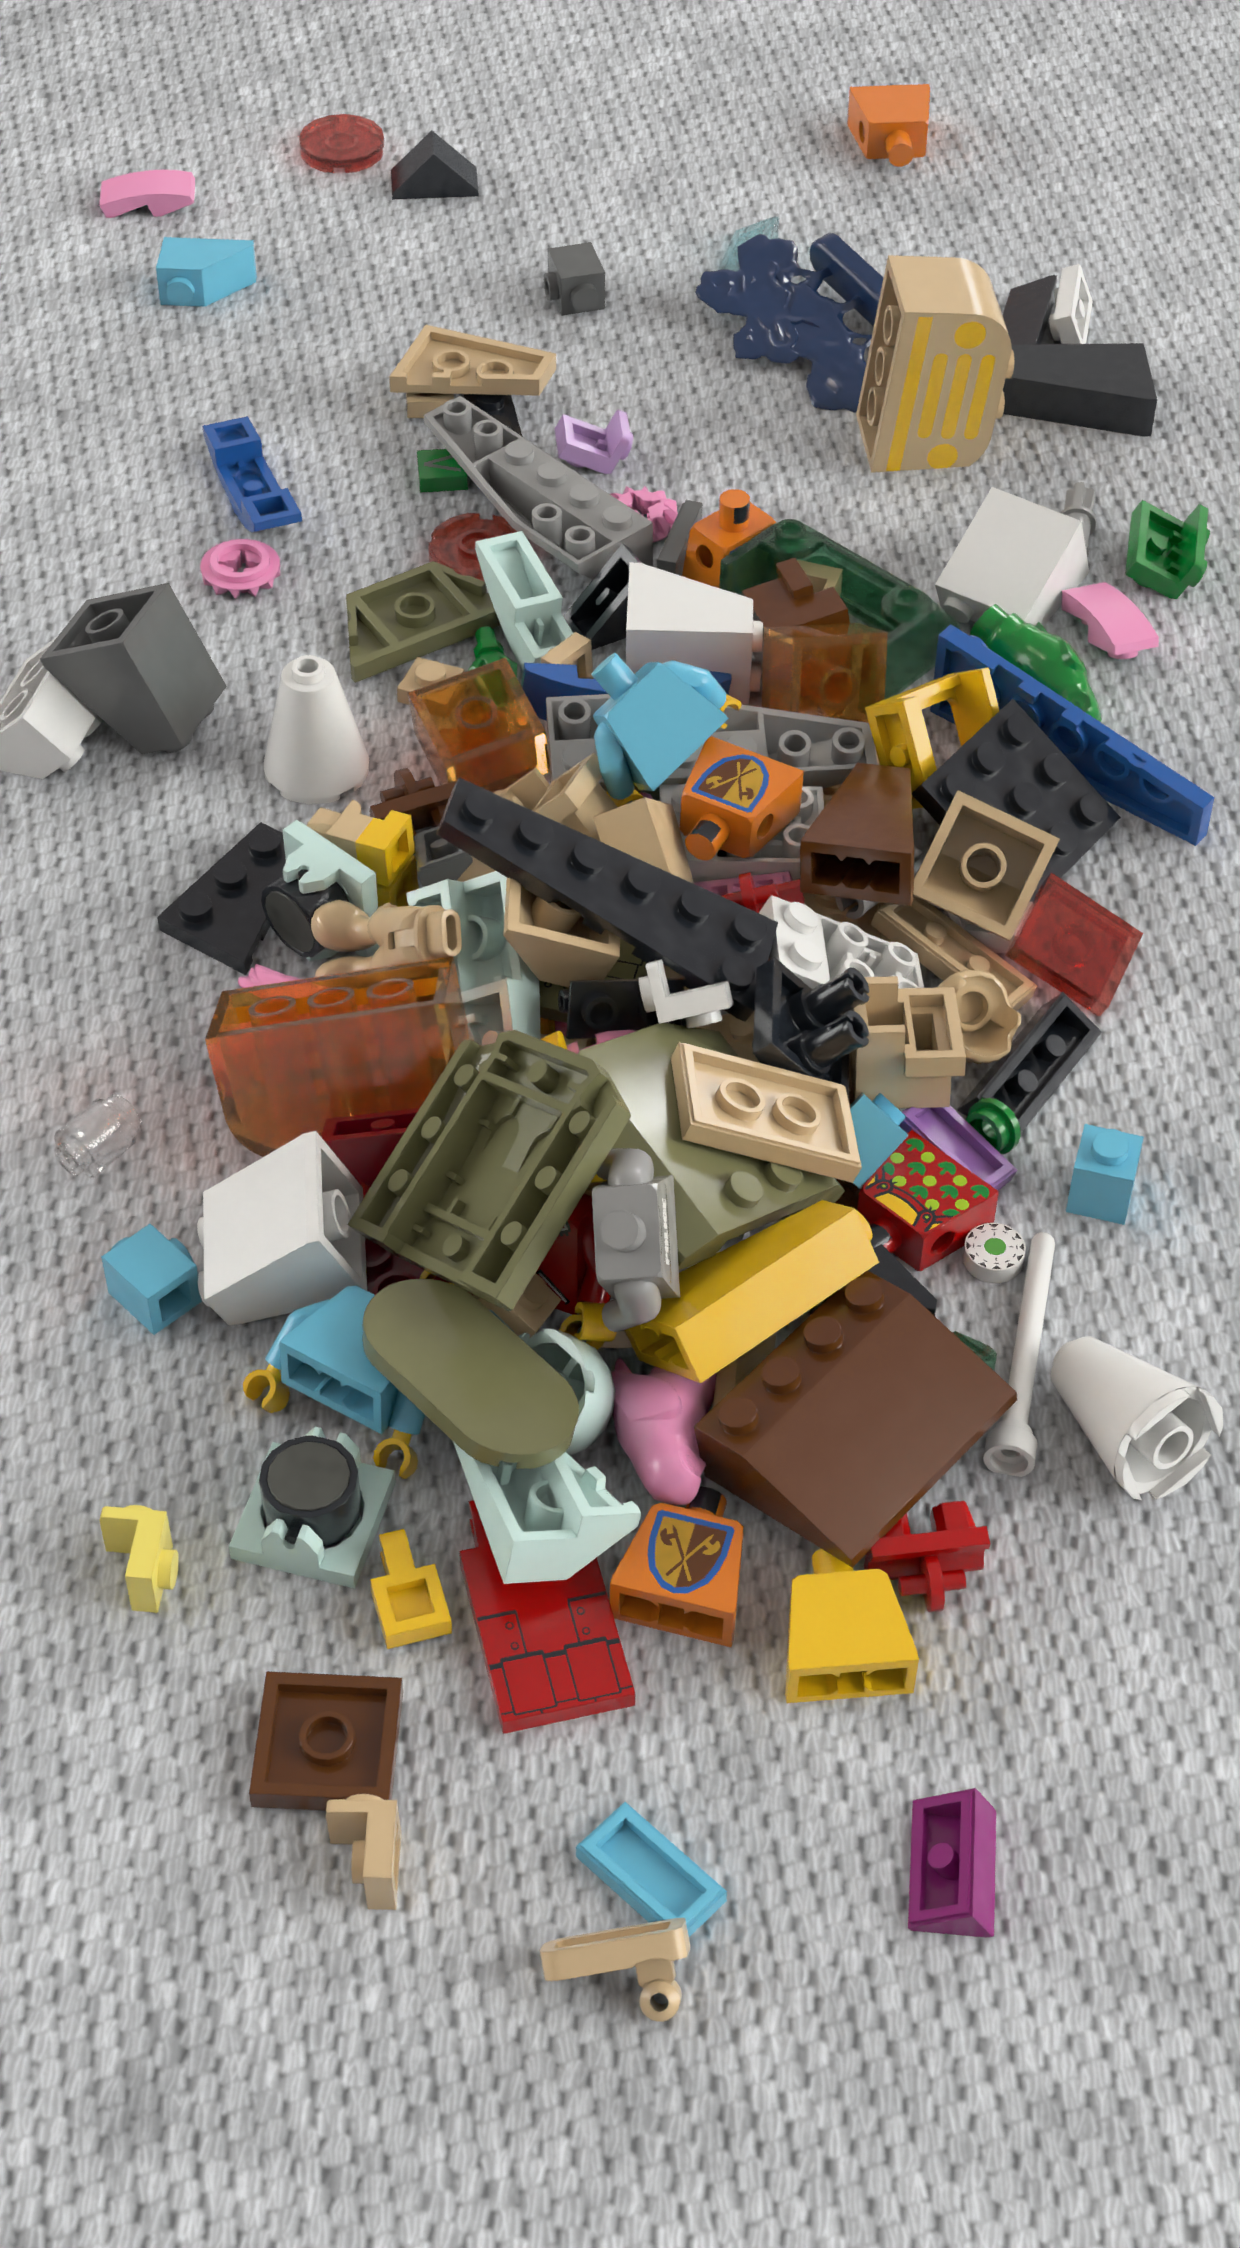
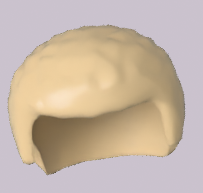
(984, 1015)

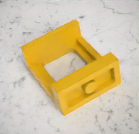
(901, 729)

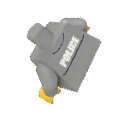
(632, 1244)

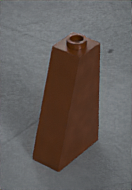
(863, 839)

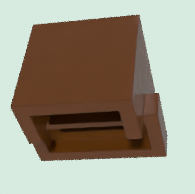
(793, 601)

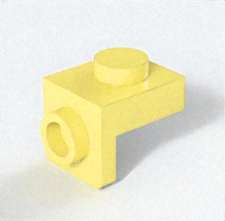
(151, 1559)

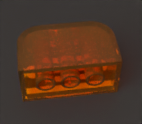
(332, 1047)

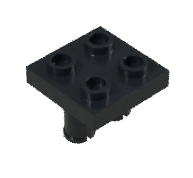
(805, 1026)

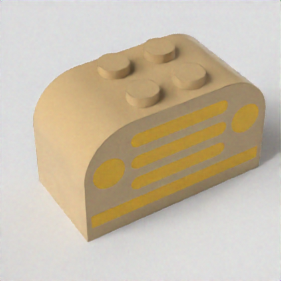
(933, 366)

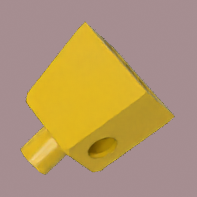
(846, 1635)

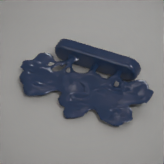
(793, 318)

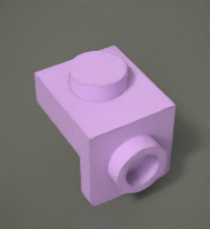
(593, 446)

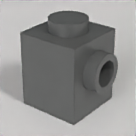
(575, 279)

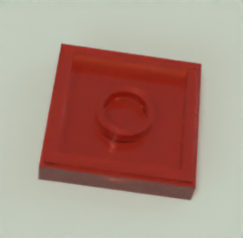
(1074, 944)

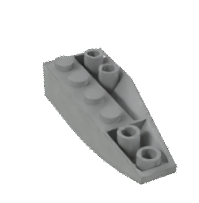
(539, 492)
(813, 743)

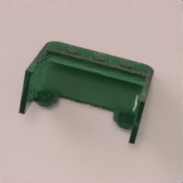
(866, 590)

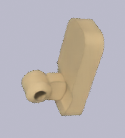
(646, 1946)

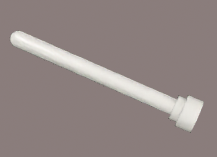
(1011, 1444)

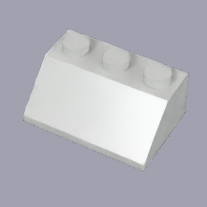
(42, 722)

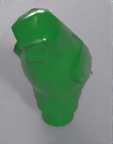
(1038, 654)

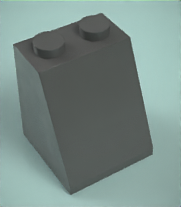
(138, 667)

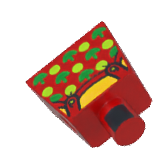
(924, 1203)

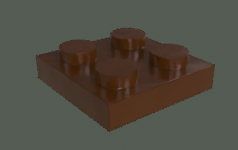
(325, 1739)

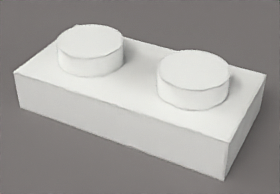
(1072, 307)

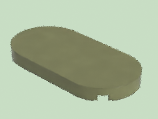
(470, 1373)

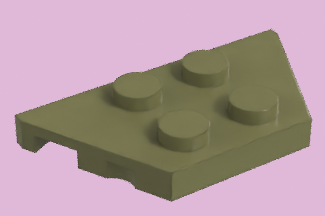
(413, 617)

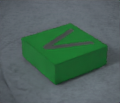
(440, 471)

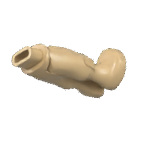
(402, 934)

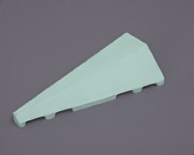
(492, 977)
(547, 1517)

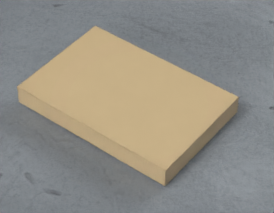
(765, 1112)

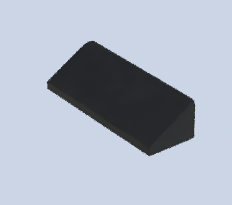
(1029, 311)
(1037, 1060)

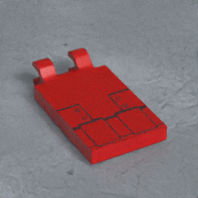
(546, 1642)

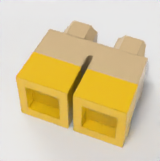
(379, 844)

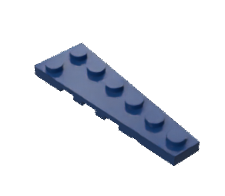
(1106, 759)

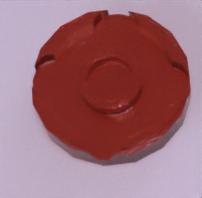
(341, 143)
(450, 541)

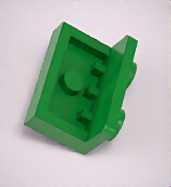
(1165, 550)

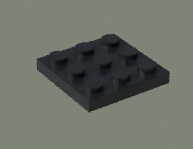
(1028, 777)

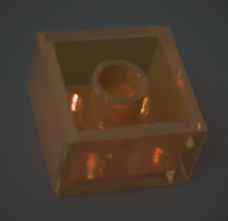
(824, 669)
(479, 728)

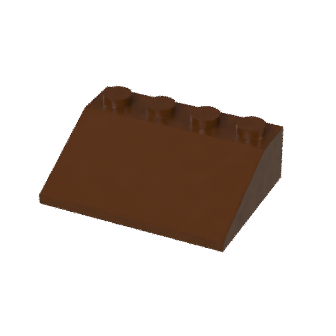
(852, 1418)

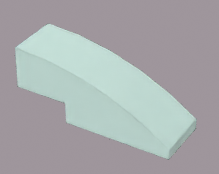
(522, 596)

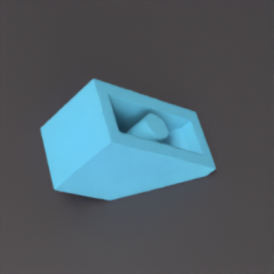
(203, 270)

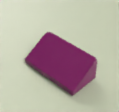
(953, 1865)

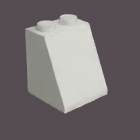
(1014, 559)
(692, 625)
(281, 1234)

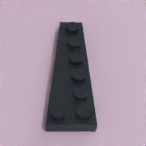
(647, 907)

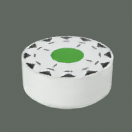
(994, 1253)

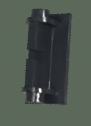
(608, 1006)

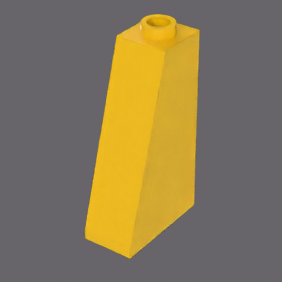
(755, 1290)

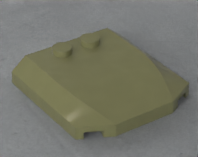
(494, 1164)
(714, 1189)

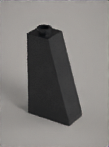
(1083, 386)

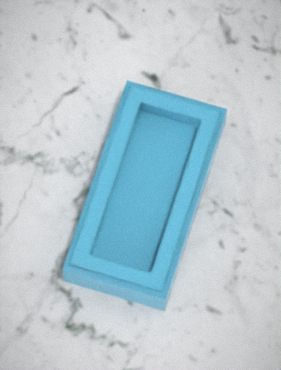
(649, 1870)

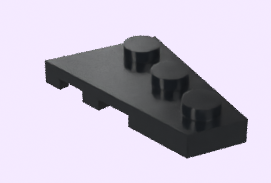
(224, 906)

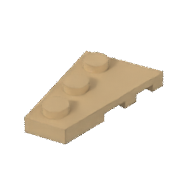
(470, 364)

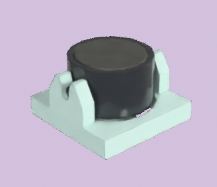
(311, 877)
(312, 1499)

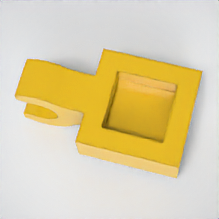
(408, 1598)

